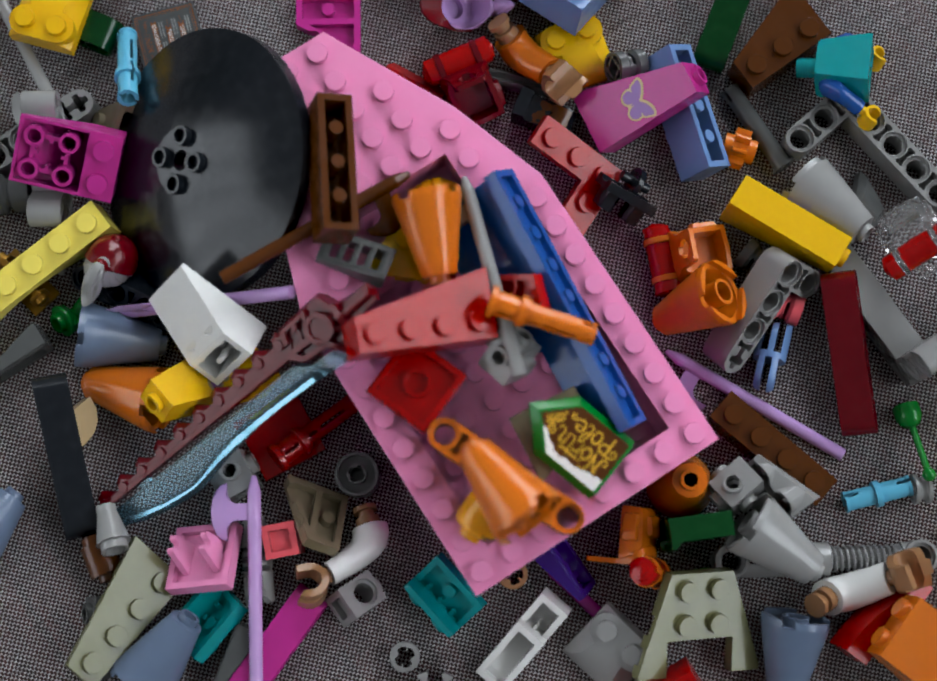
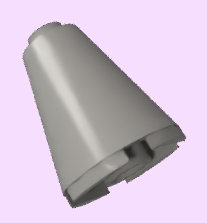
(829, 197)
(775, 542)

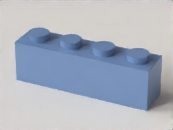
(693, 131)

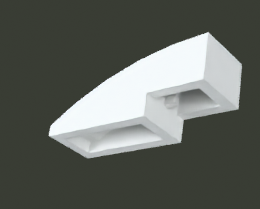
(525, 638)

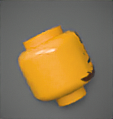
(473, 521)

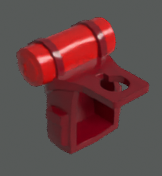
(467, 79)

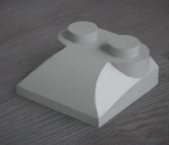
(607, 646)

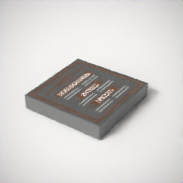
(162, 27)

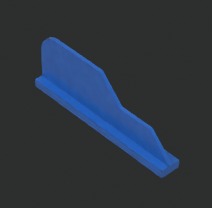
(525, 248)

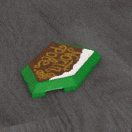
(577, 442)

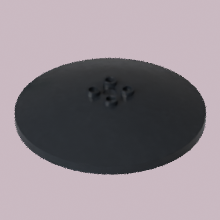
(246, 161)

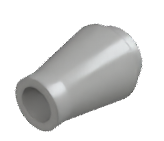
(110, 530)

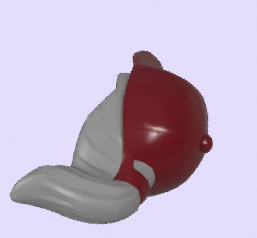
(107, 264)

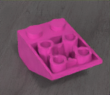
(68, 156)

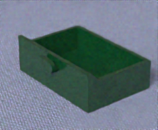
(695, 528)

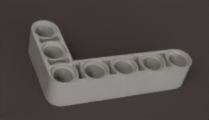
(871, 143)
(889, 329)

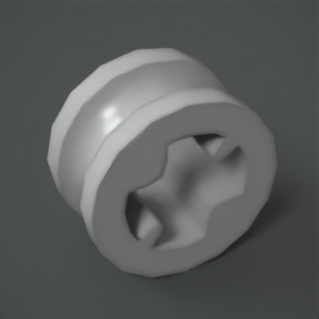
(922, 489)
(394, 653)

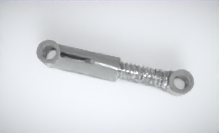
(834, 558)

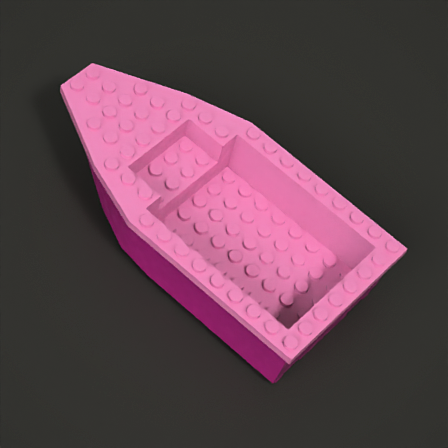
(416, 132)

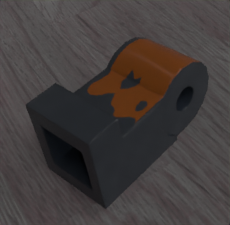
(531, 108)

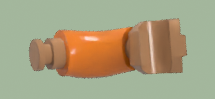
(521, 53)

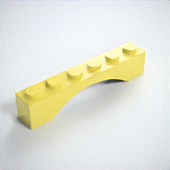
(52, 254)

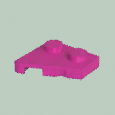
(334, 17)

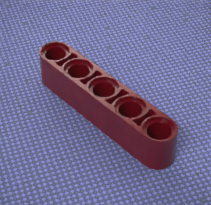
(849, 353)

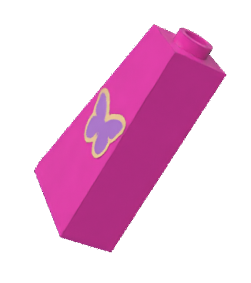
(634, 105)

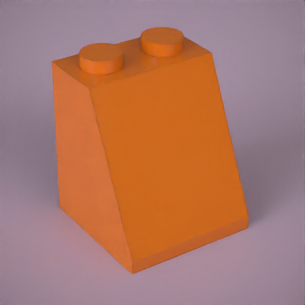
(908, 640)

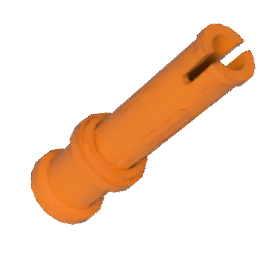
(524, 312)

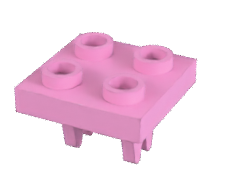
(203, 560)

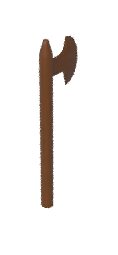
(386, 226)

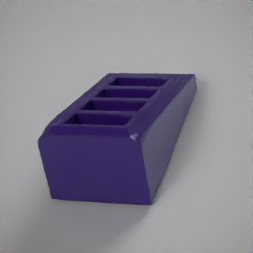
(567, 569)

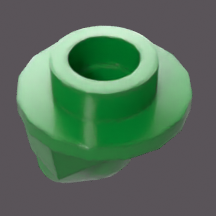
(65, 319)

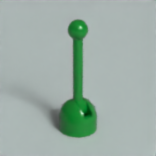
(909, 416)

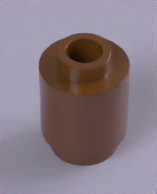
(98, 566)

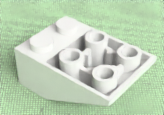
(206, 324)

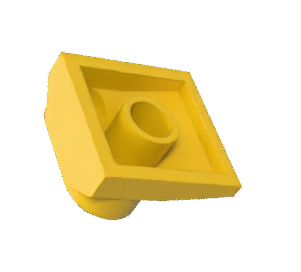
(50, 23)
(583, 51)

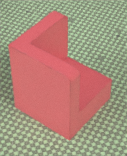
(281, 540)

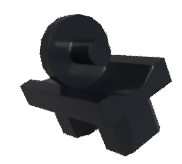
(635, 204)

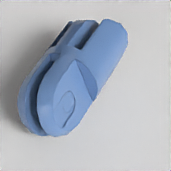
(770, 356)

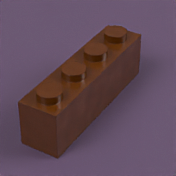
(332, 169)
(756, 436)

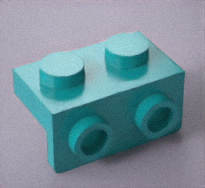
(444, 595)
(217, 616)

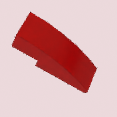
(856, 633)

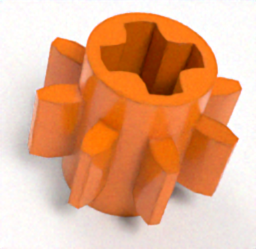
(740, 148)

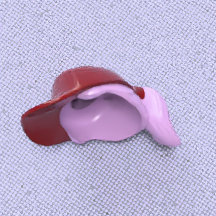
(463, 14)

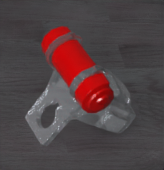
(909, 237)

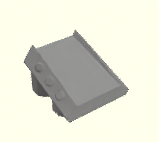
(785, 489)

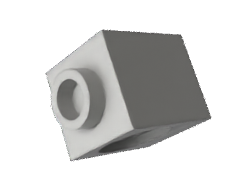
(345, 604)

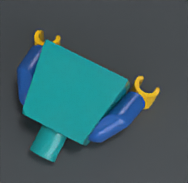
(845, 73)

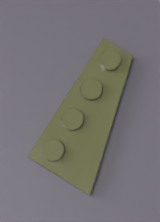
(121, 612)

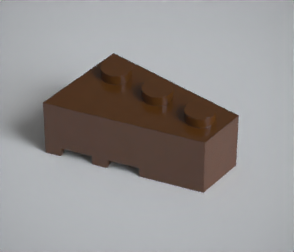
(784, 35)

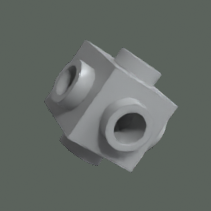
(495, 359)
(738, 476)
(237, 483)

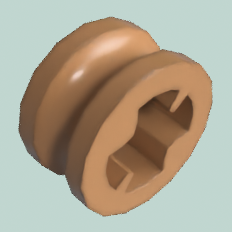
(507, 583)

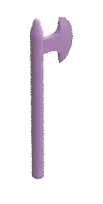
(240, 297)
(696, 371)
(222, 515)

